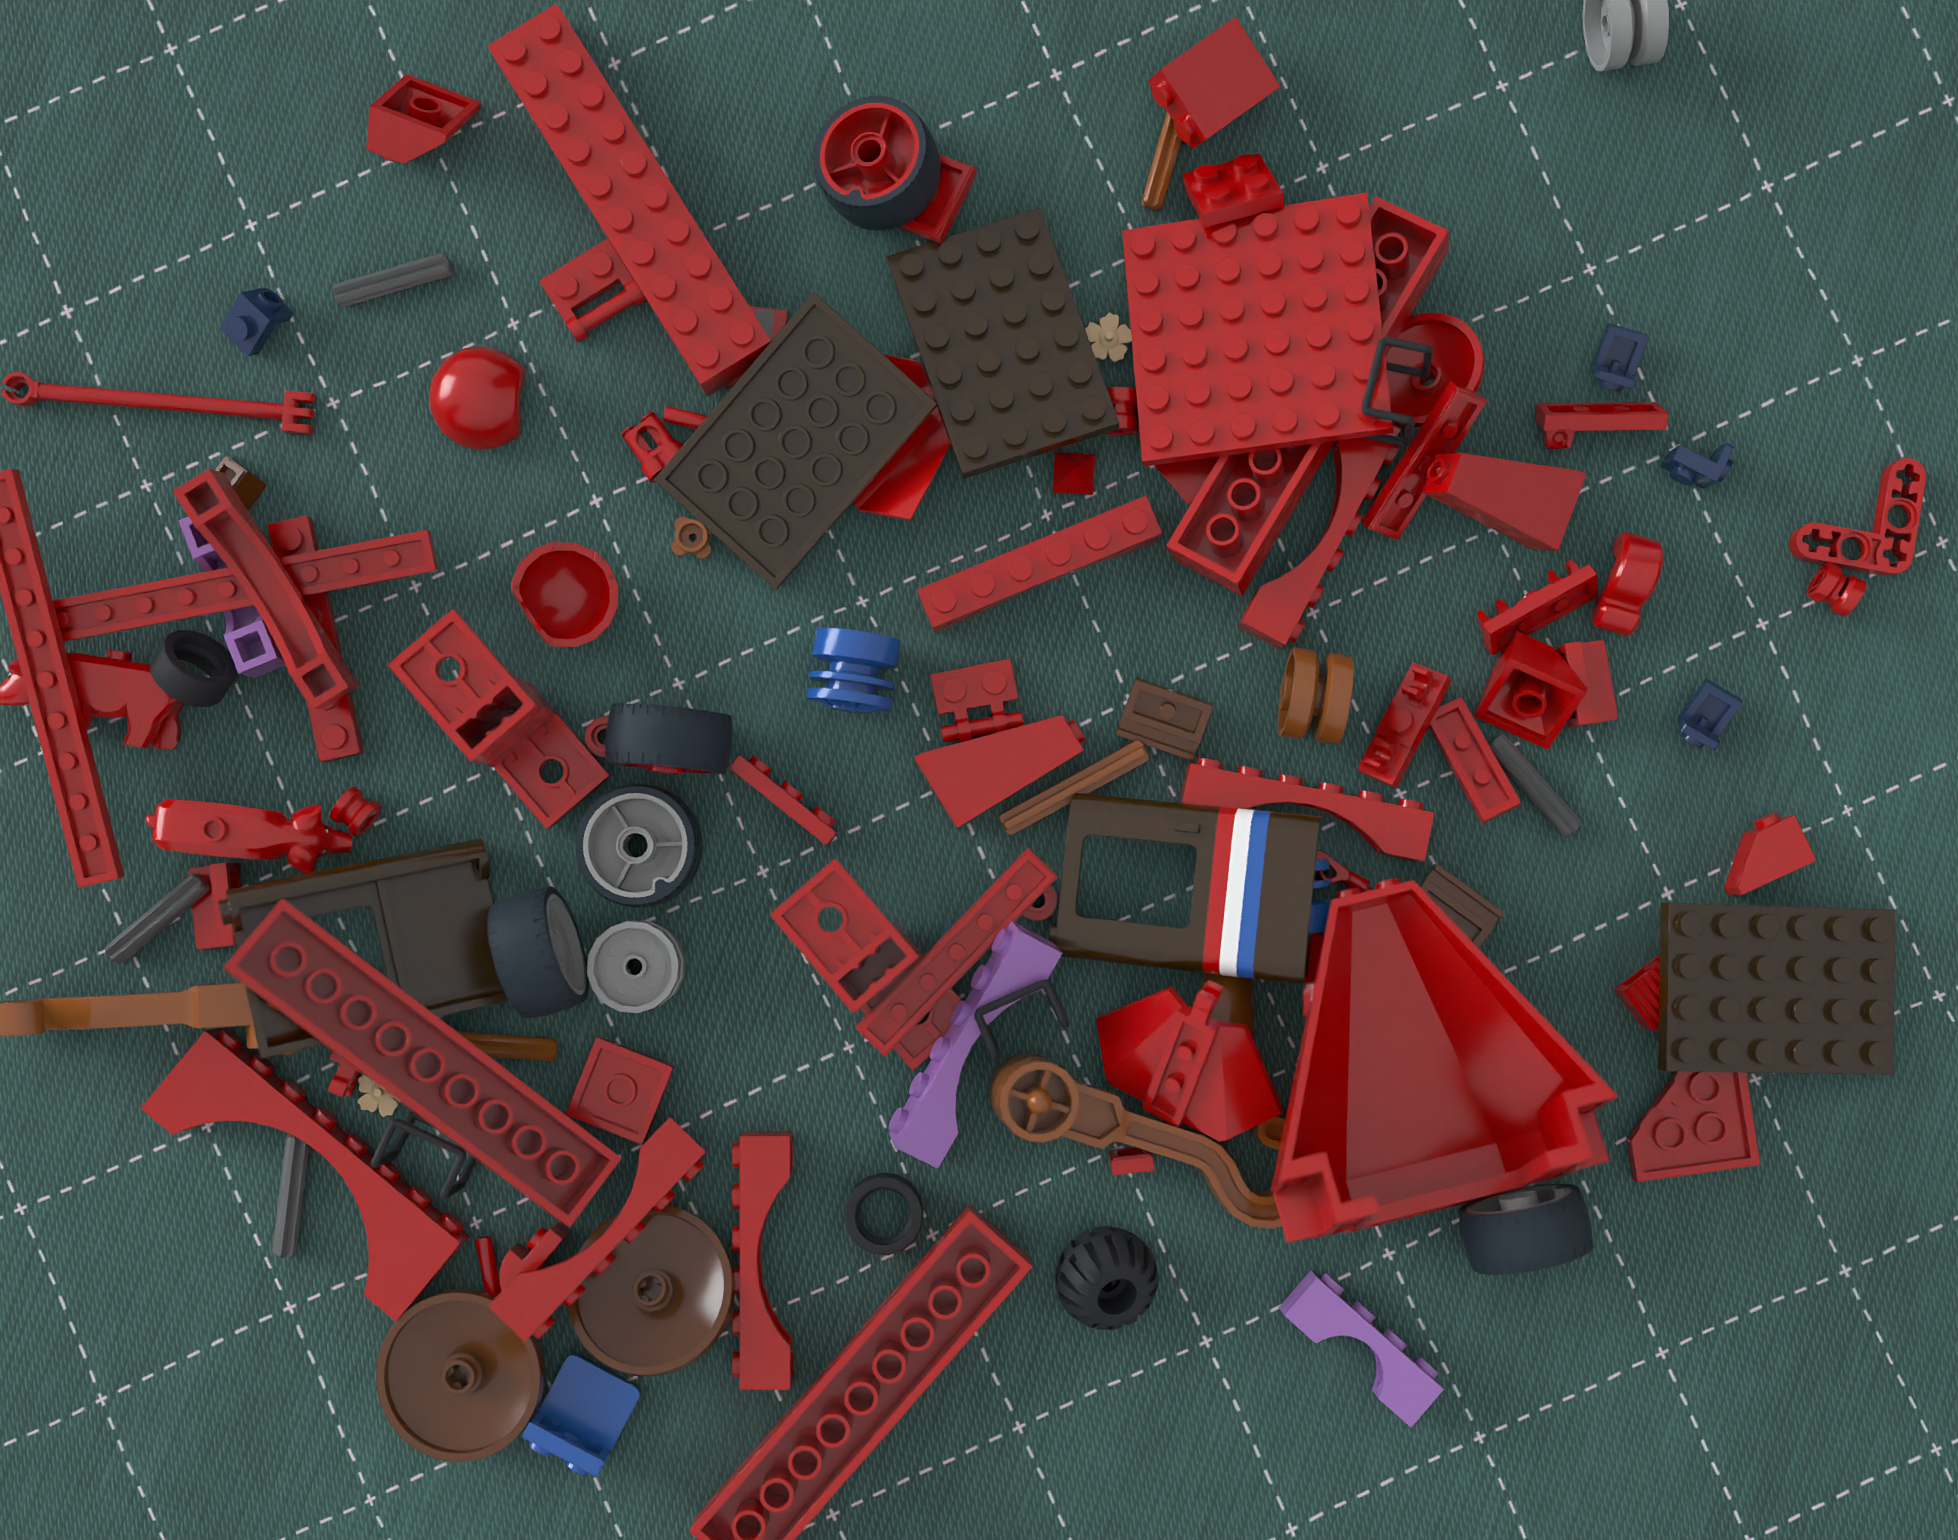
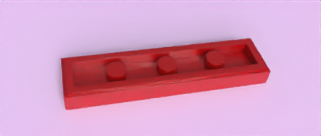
(1438, 435)

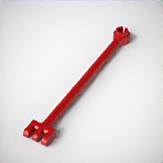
(286, 412)

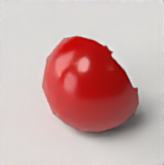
(478, 397)
(566, 593)

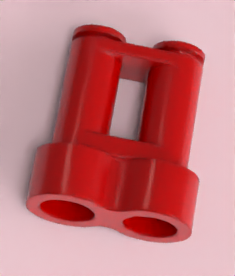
(654, 460)

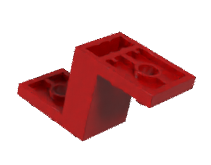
(499, 719)
(863, 955)

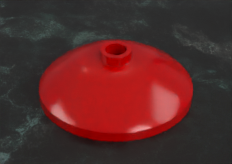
(1455, 358)

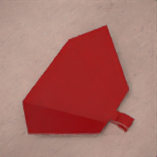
(907, 476)
(1187, 1063)

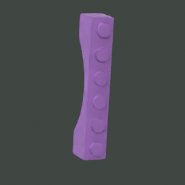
(928, 1119)

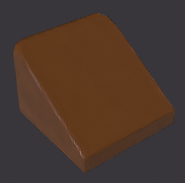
(243, 481)

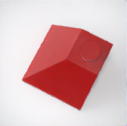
(415, 118)
(1530, 691)

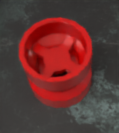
(1124, 403)
(1836, 589)

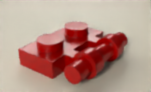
(974, 688)

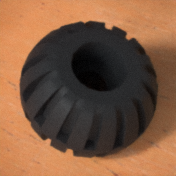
(1106, 1278)

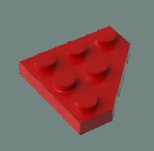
(1695, 1128)

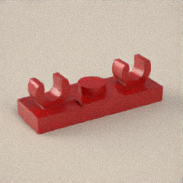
(1539, 606)
(1404, 725)

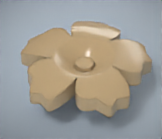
(1109, 338)
(376, 1098)

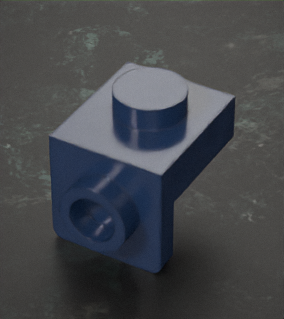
(254, 318)
(1618, 357)
(1692, 468)
(1708, 714)

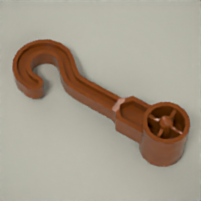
(198, 1007)
(1044, 1103)

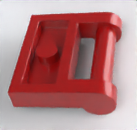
(587, 279)

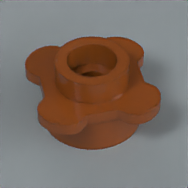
(683, 545)

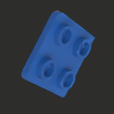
(582, 1415)

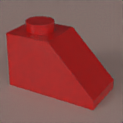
(1768, 853)

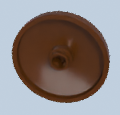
(658, 1298)
(458, 1377)

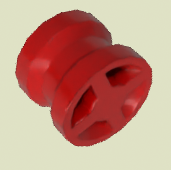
(355, 812)

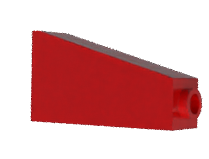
(1508, 496)
(991, 768)

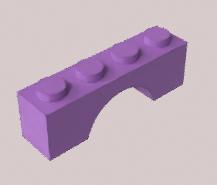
(246, 632)
(1399, 1381)

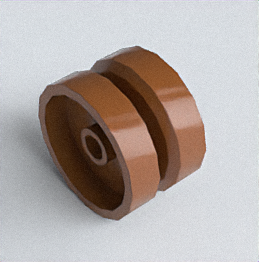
(1315, 696)

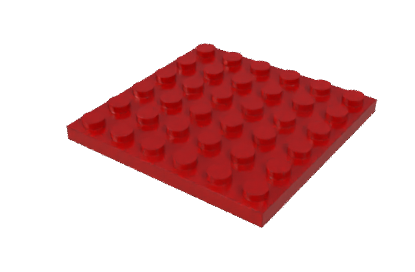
(1255, 331)

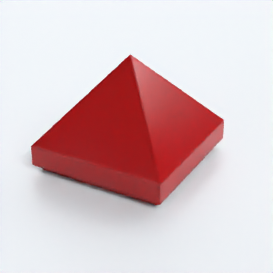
(1073, 473)

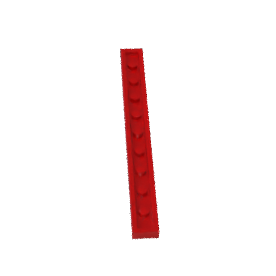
(221, 592)
(53, 692)

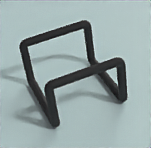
(1424, 372)
(985, 1029)
(407, 1127)

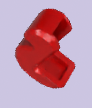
(1628, 584)

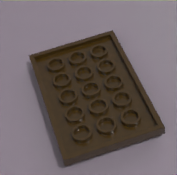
(1002, 343)
(795, 441)
(1776, 989)

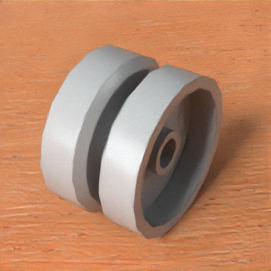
(1625, 32)
(616, 980)

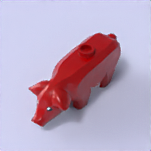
(113, 689)
(246, 832)

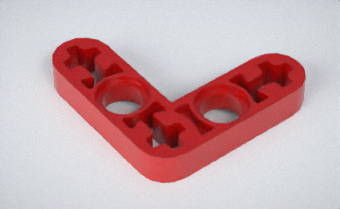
(1872, 544)

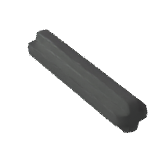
(392, 280)
(1534, 785)
(157, 918)
(290, 1197)

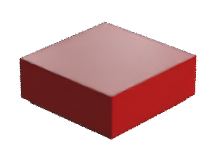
(1130, 1161)

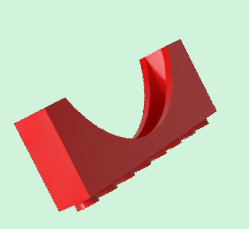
(404, 1231)

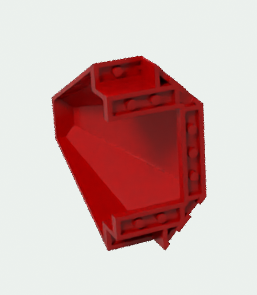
(1422, 1076)

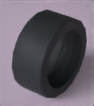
(185, 684)
(875, 1244)

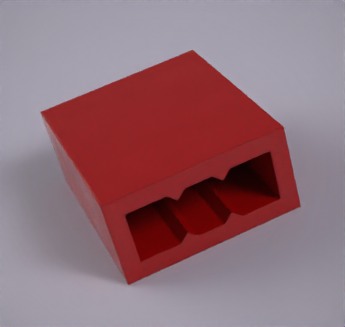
(1212, 83)

